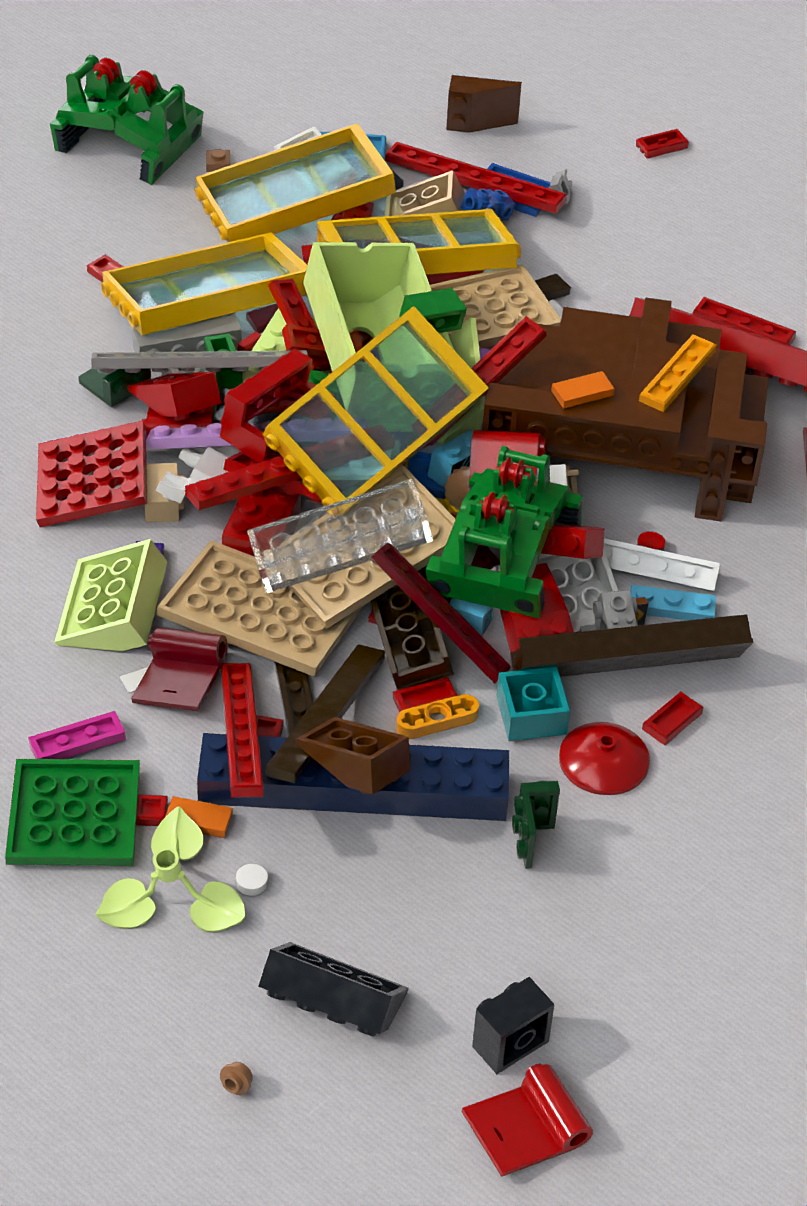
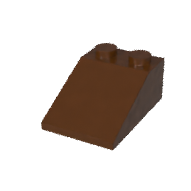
(482, 103)
(358, 753)

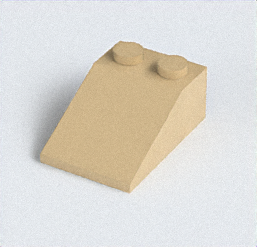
(432, 195)

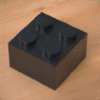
(512, 1024)

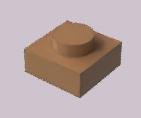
(217, 159)

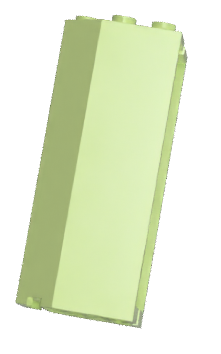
(360, 290)

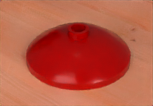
(604, 758)

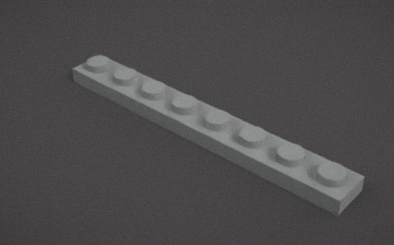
(185, 361)

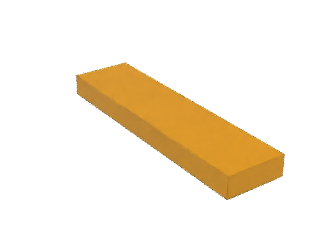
(677, 373)

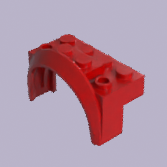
(266, 392)

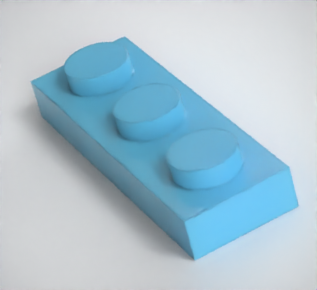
(676, 603)

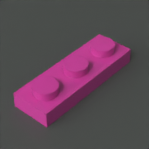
(78, 737)

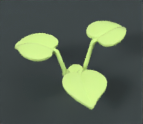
(175, 839)

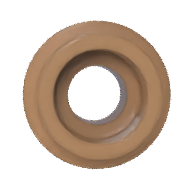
(236, 1078)

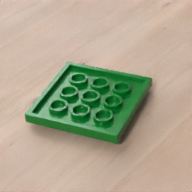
(73, 812)

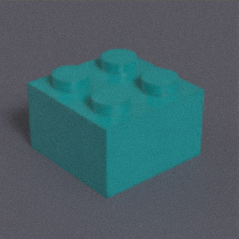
(532, 703)

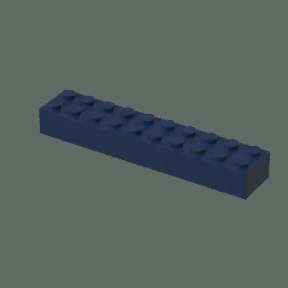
(439, 784)

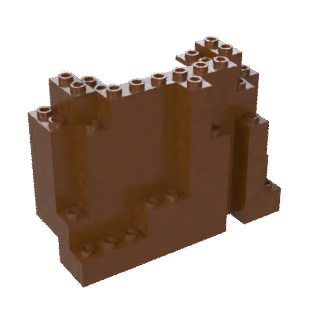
(705, 433)

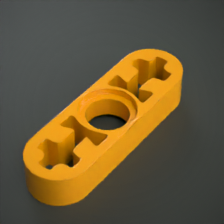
(428, 725)

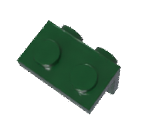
(112, 386)
(534, 811)

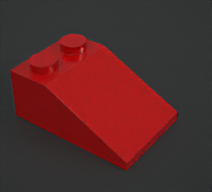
(179, 393)
(553, 619)

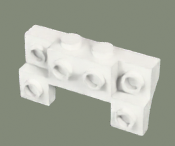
(206, 463)

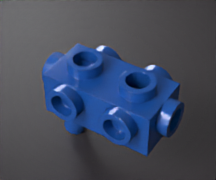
(488, 199)

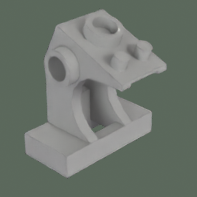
(613, 610)

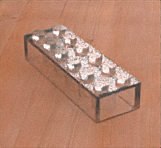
(339, 535)

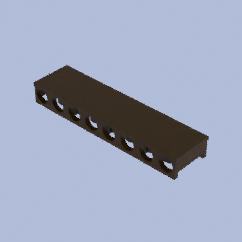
(410, 640)
(636, 646)

